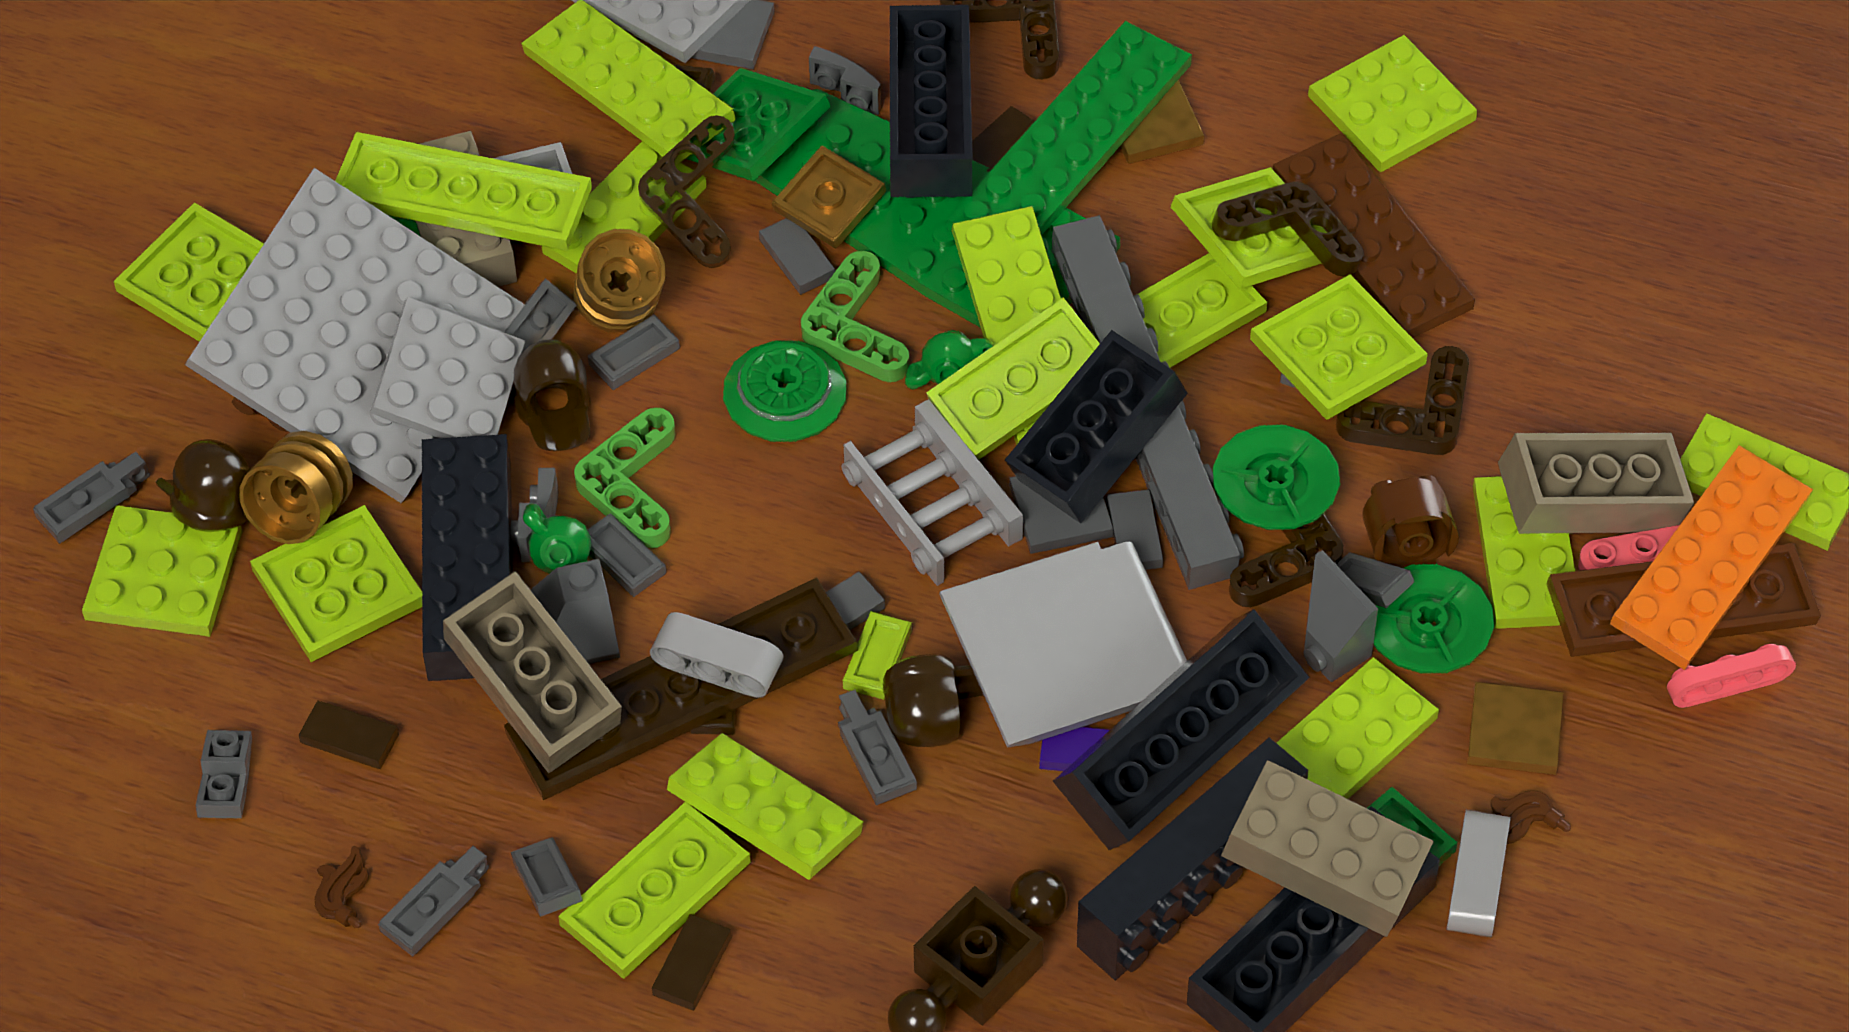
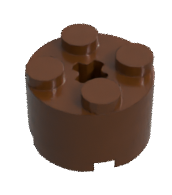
(1409, 522)

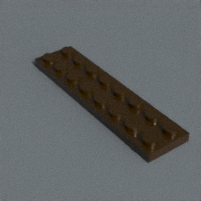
(666, 703)

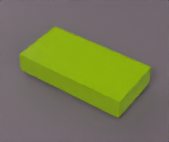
(878, 650)

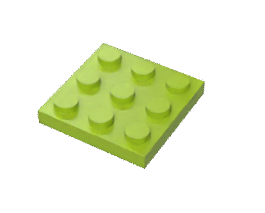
(1392, 103)
(1252, 258)
(190, 270)
(1338, 346)
(160, 573)
(338, 583)

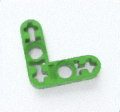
(843, 328)
(617, 471)

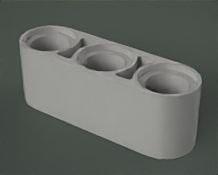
(716, 654)
(1478, 873)

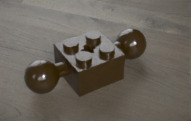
(979, 954)

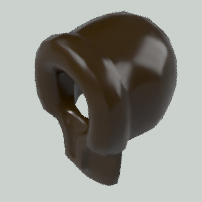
(549, 366)
(207, 486)
(924, 698)

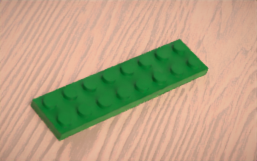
(1079, 128)

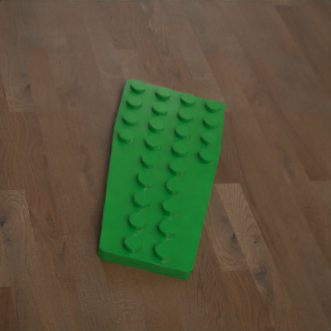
(900, 231)

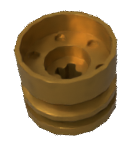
(619, 259)
(296, 487)

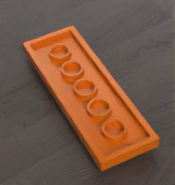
(1711, 557)

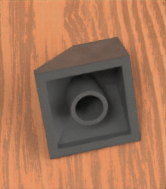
(581, 608)
(1338, 621)

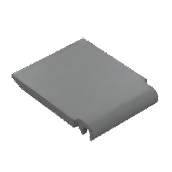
(1064, 640)

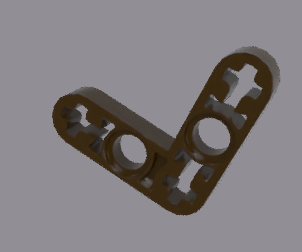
(1028, 14)
(679, 182)
(1296, 207)
(1419, 421)
(1300, 550)

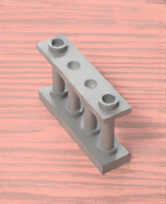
(953, 460)

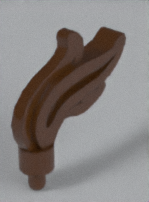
(1525, 810)
(338, 886)

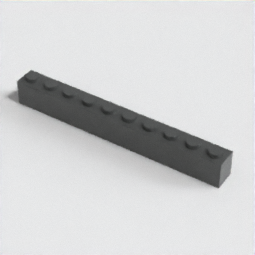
(1171, 458)

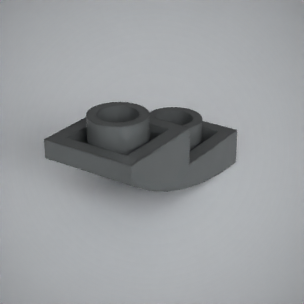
(843, 75)
(546, 497)
(224, 774)

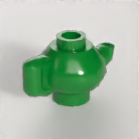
(943, 357)
(555, 539)

